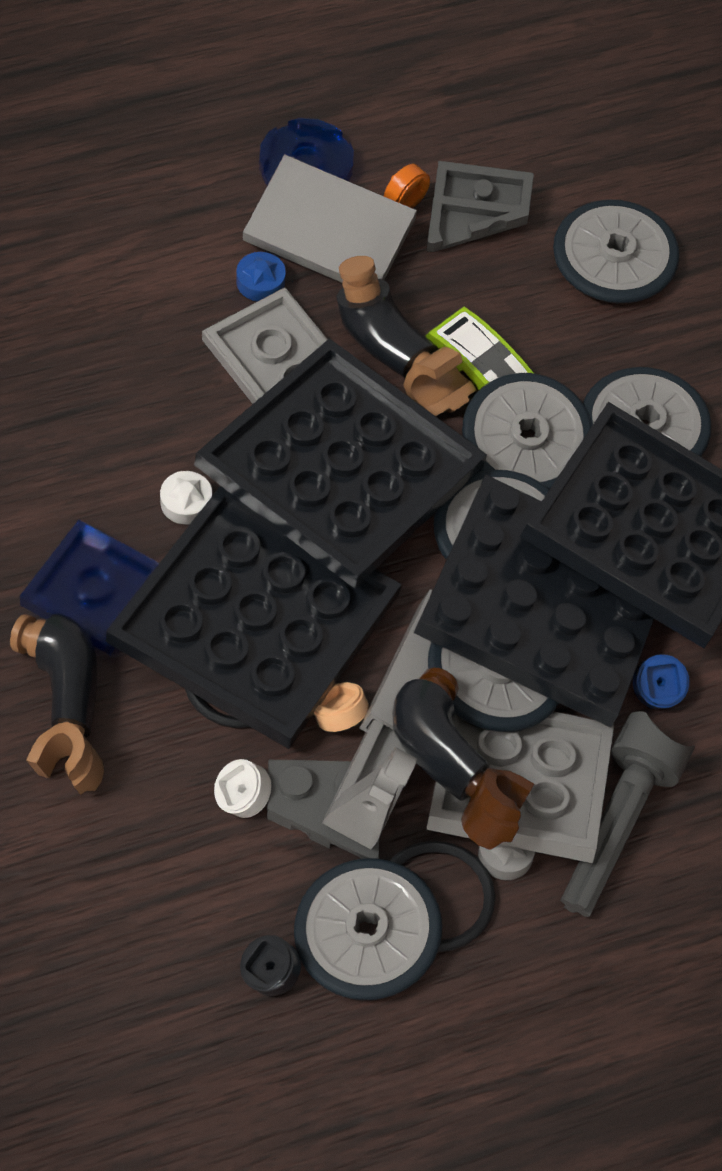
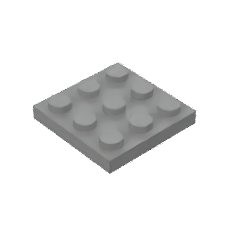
(569, 770)

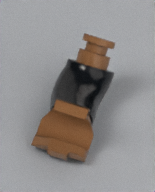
(389, 337)
(70, 660)

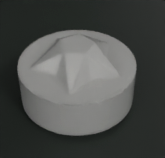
(506, 861)

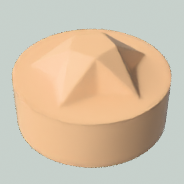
(342, 707)

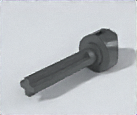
(648, 761)

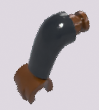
(426, 731)

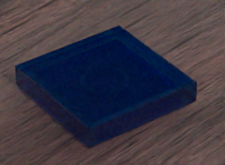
(88, 580)

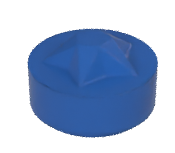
(260, 275)
(660, 681)

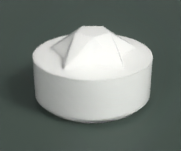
(184, 496)
(242, 788)

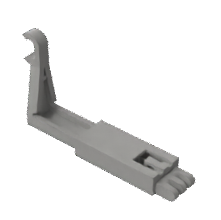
(380, 762)

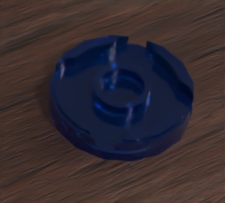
(309, 142)

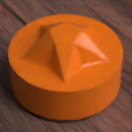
(408, 186)

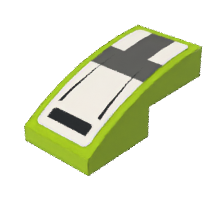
(482, 349)

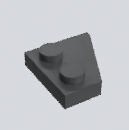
(476, 203)
(302, 797)

